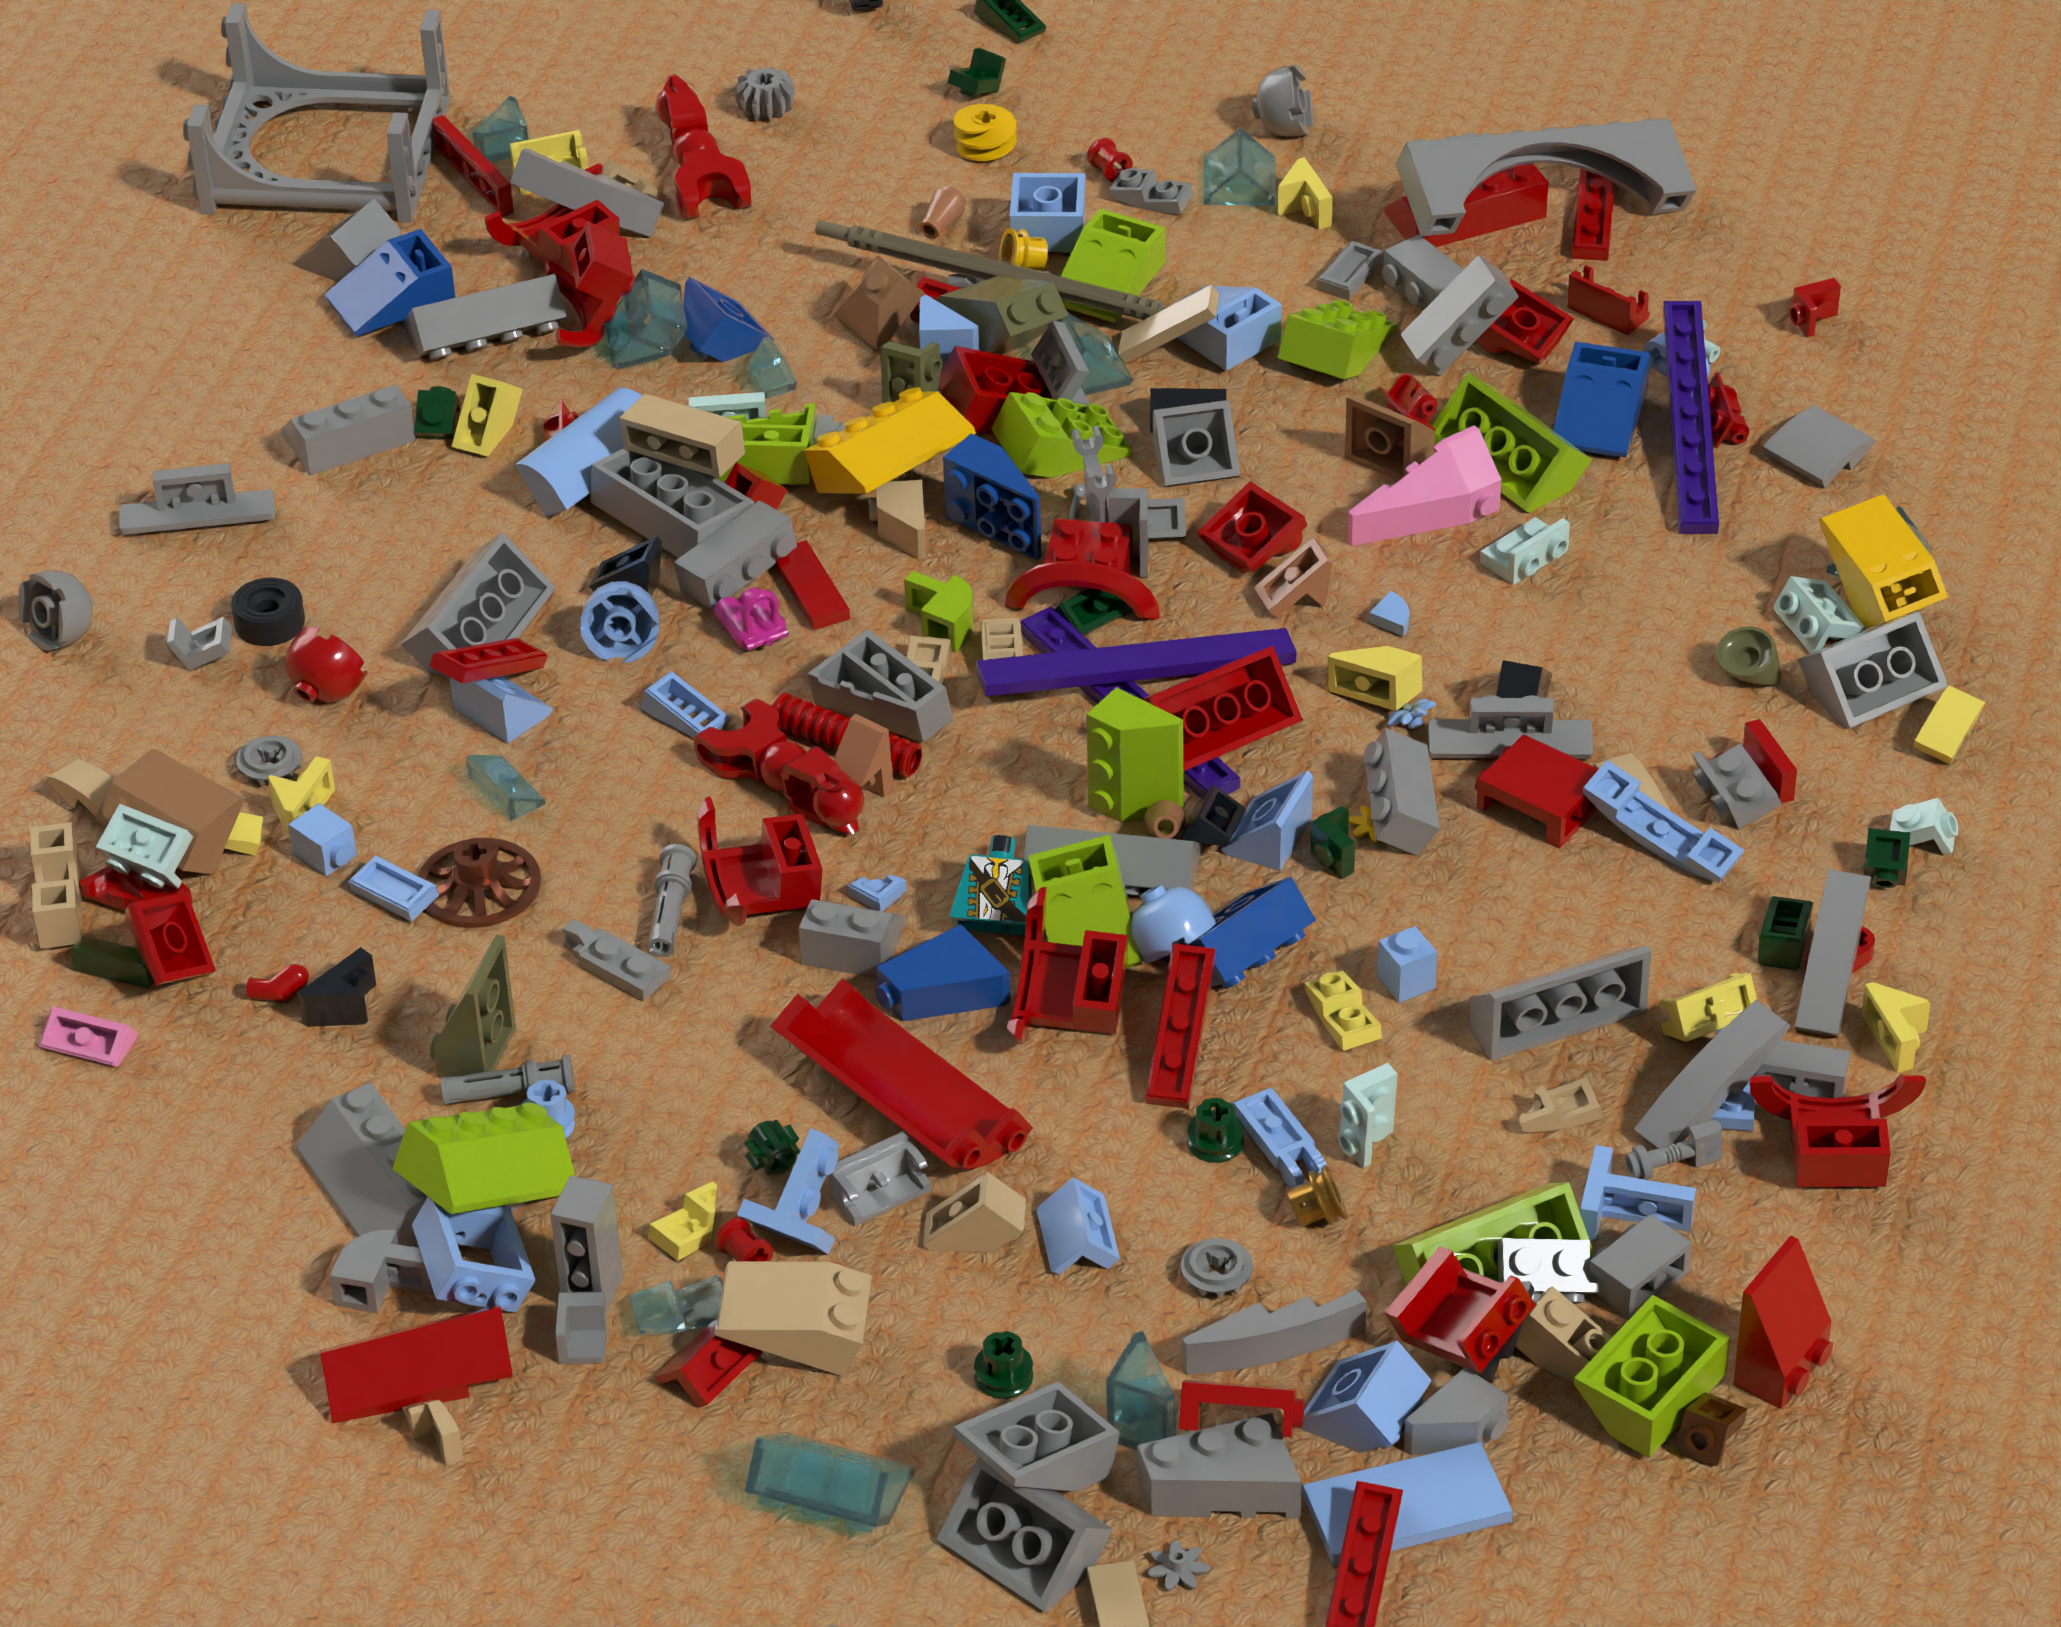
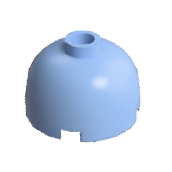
(620, 621)
(1168, 919)

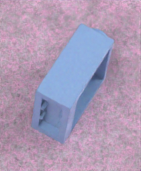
(465, 1280)

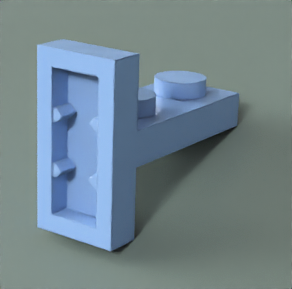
(799, 1196)
(1632, 1197)

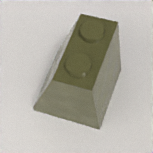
(1007, 310)

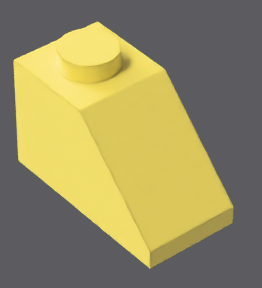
(486, 415)
(1376, 675)

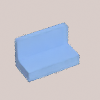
(1077, 1225)

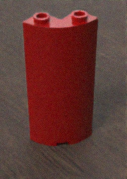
(903, 1078)

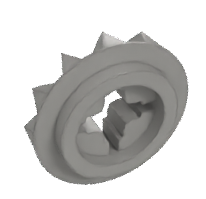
(268, 749)
(1220, 1254)

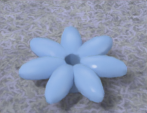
(1411, 714)

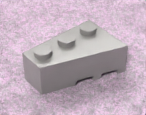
(881, 686)
(1220, 1469)

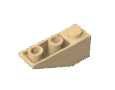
(1560, 1335)

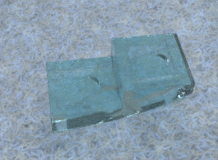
(671, 1310)

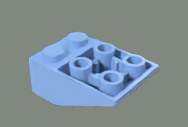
(1242, 327)

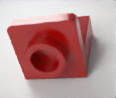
(1814, 303)

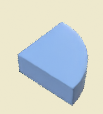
(1391, 614)
(877, 893)

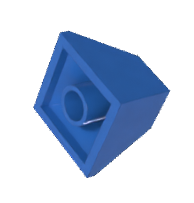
(719, 323)

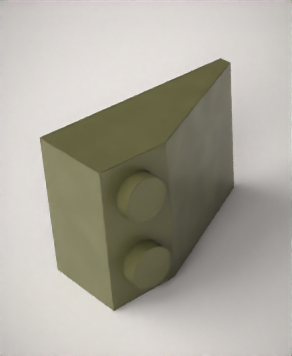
(480, 1020)

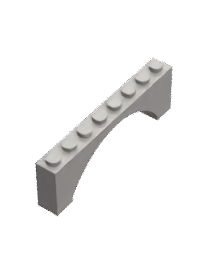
(1634, 155)

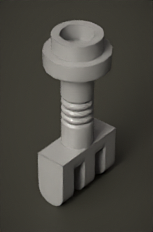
(1702, 1147)

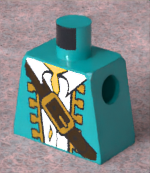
(994, 891)

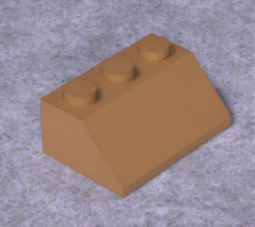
(182, 798)

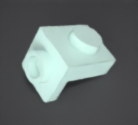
(1927, 822)

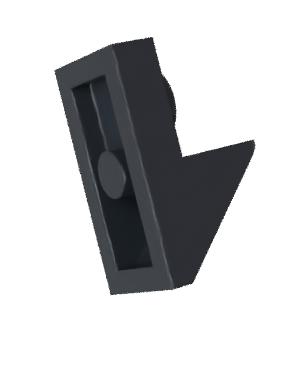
(636, 565)
(339, 993)

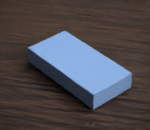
(393, 888)

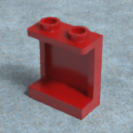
(1540, 784)
(1458, 1311)
(1198, 1392)

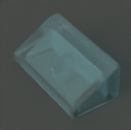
(503, 785)

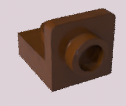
(1708, 1426)

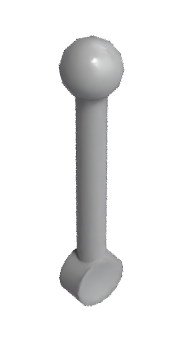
(1078, 492)

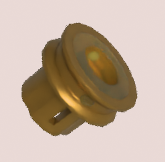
(1325, 1190)

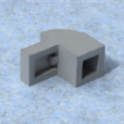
(372, 1266)

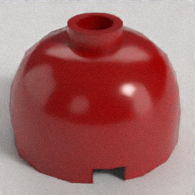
(323, 667)

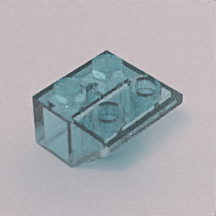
(646, 321)

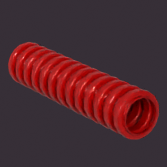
(828, 729)

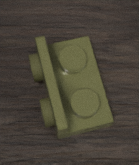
(909, 368)

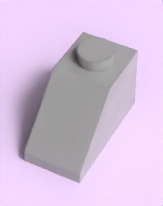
(1457, 1415)

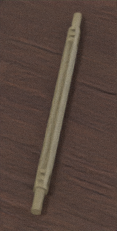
(986, 268)

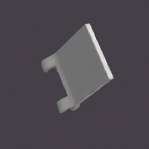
(1096, 484)

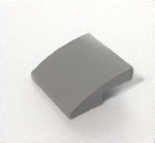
(1818, 445)

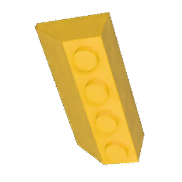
(886, 442)

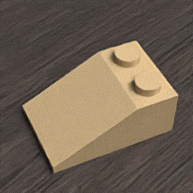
(796, 1310)

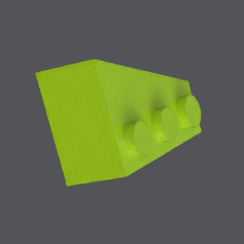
(778, 444)

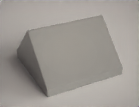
(1195, 443)

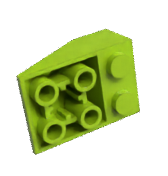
(1115, 255)
(1334, 338)
(1039, 432)
(1084, 892)

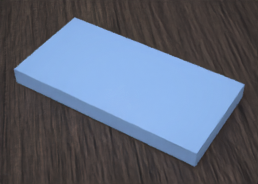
(1441, 1498)

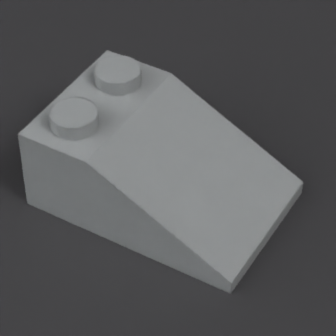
(1043, 1440)

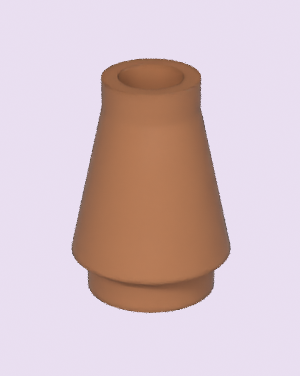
(944, 208)
(1164, 810)

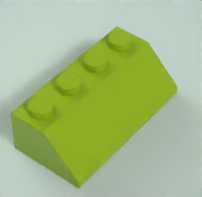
(1528, 455)
(486, 1157)
(1536, 1214)

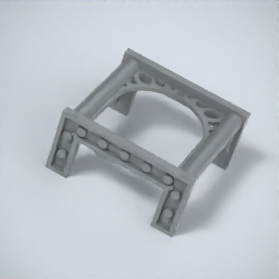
(269, 78)

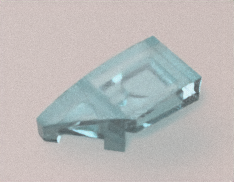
(770, 370)

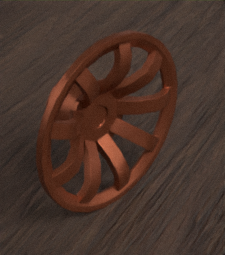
(477, 870)

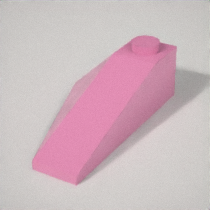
(1440, 493)

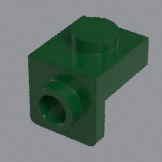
(982, 76)
(436, 413)
(1331, 842)
(1887, 857)

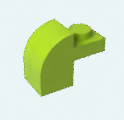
(943, 607)

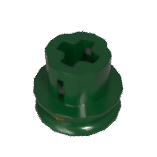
(1207, 1123)
(1003, 1366)

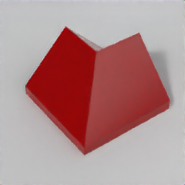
(169, 938)

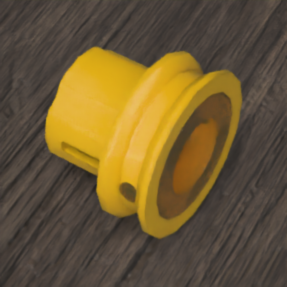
(1023, 250)

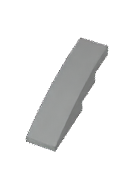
(576, 187)
(1833, 953)
(1712, 1075)
(1262, 1338)

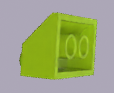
(1132, 756)
(1652, 1374)

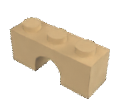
(56, 890)

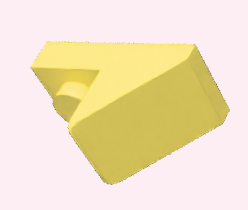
(1305, 191)
(297, 797)
(1895, 1022)

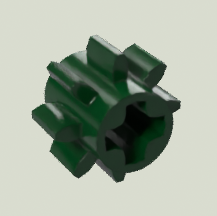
(772, 1147)

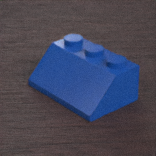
(1253, 928)

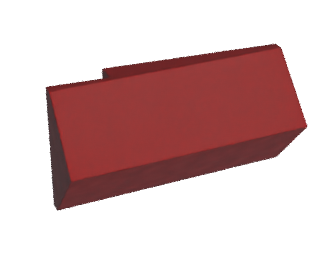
(416, 1364)

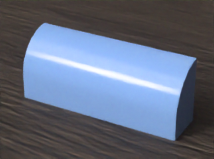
(561, 467)

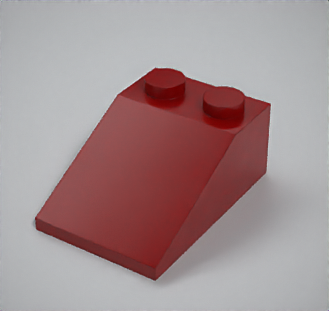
(980, 382)
(1782, 1328)

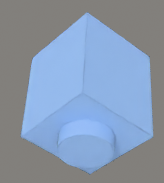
(322, 839)
(1407, 964)

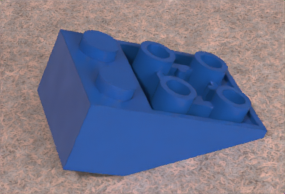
(391, 282)
(1602, 398)
(991, 495)

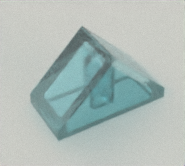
(499, 130)

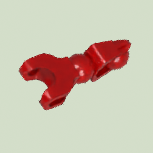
(703, 168)
(761, 752)

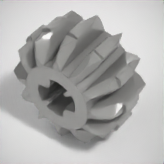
(765, 93)

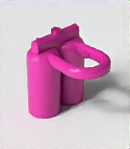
(752, 618)

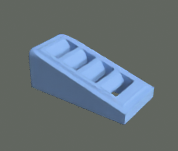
(672, 687)

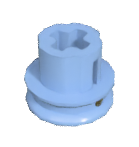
(553, 1098)

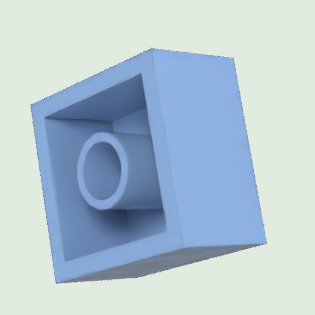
(1049, 207)

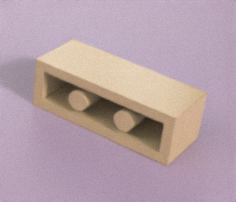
(682, 435)

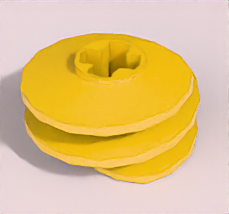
(984, 132)

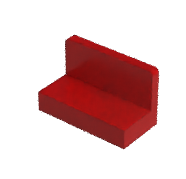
(1770, 759)
(708, 1365)

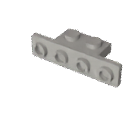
(195, 499)
(1501, 722)

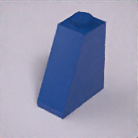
(943, 978)

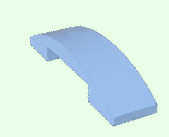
(1658, 828)

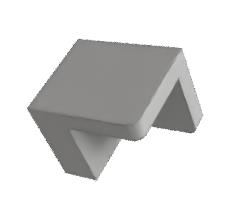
(581, 1327)

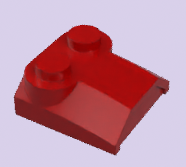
(1527, 327)
(1253, 529)

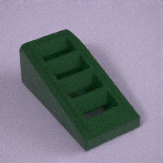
(995, 14)
(1784, 937)

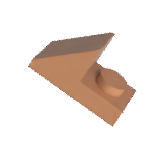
(1302, 573)
(866, 755)

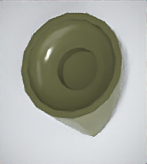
(1749, 656)

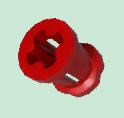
(1108, 148)
(739, 1242)

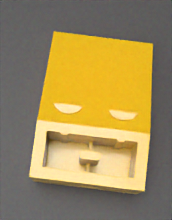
(1881, 562)

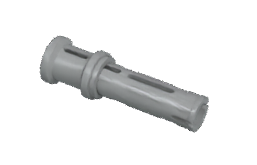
(672, 887)
(507, 1081)

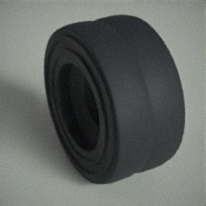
(269, 627)

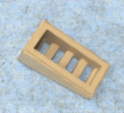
(1001, 638)

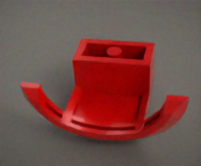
(555, 230)
(599, 280)
(1090, 557)
(764, 876)
(1068, 982)
(1841, 1137)

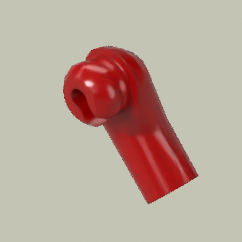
(281, 986)

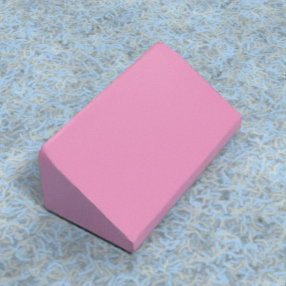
(87, 1037)

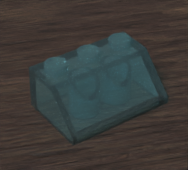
(826, 1480)

